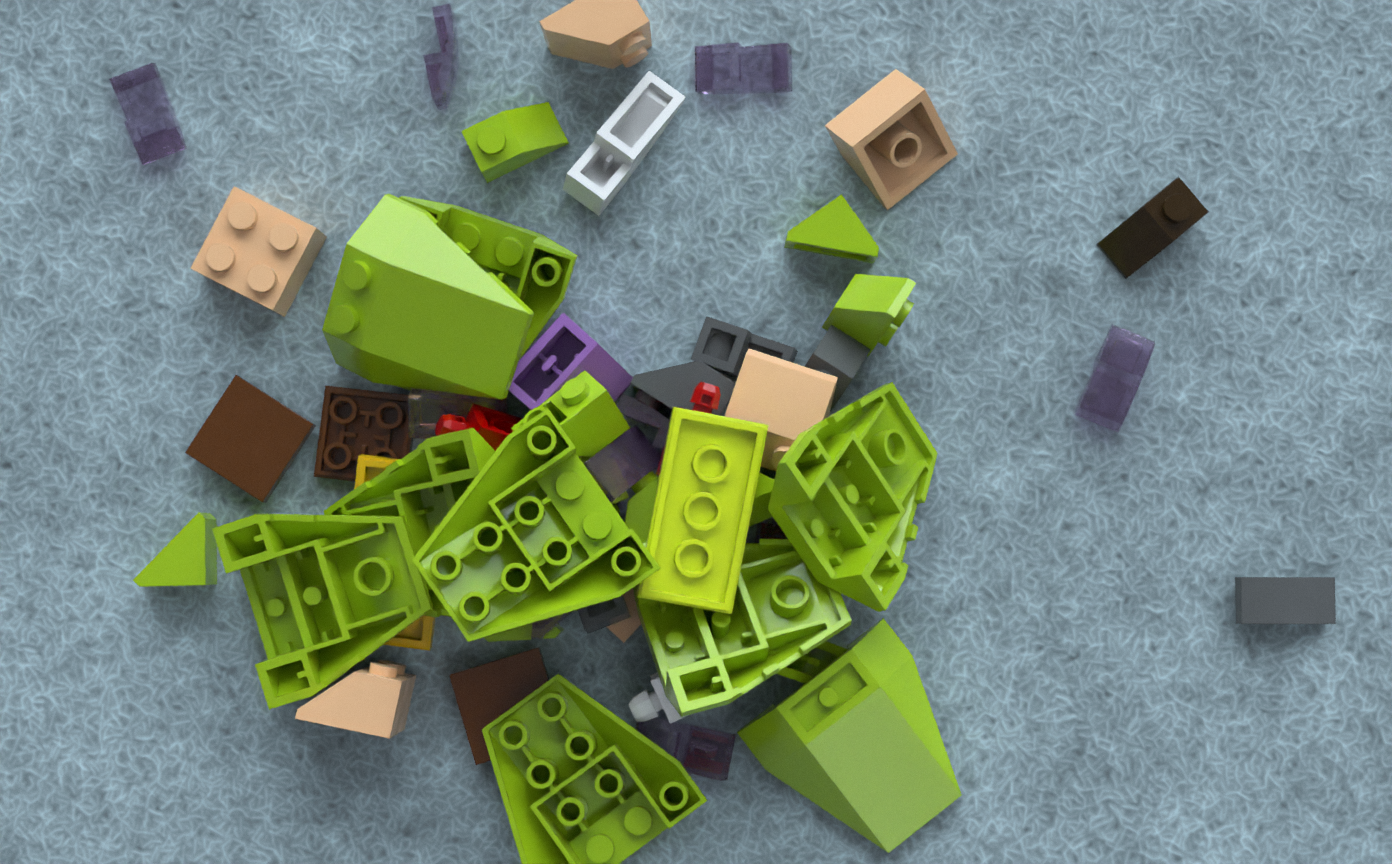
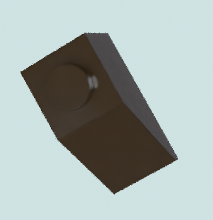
(1152, 227)

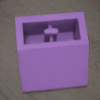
(561, 356)

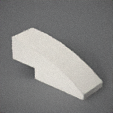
(622, 143)

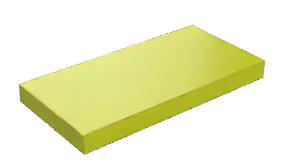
(703, 509)

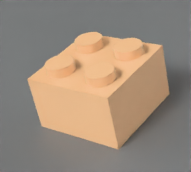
(259, 251)

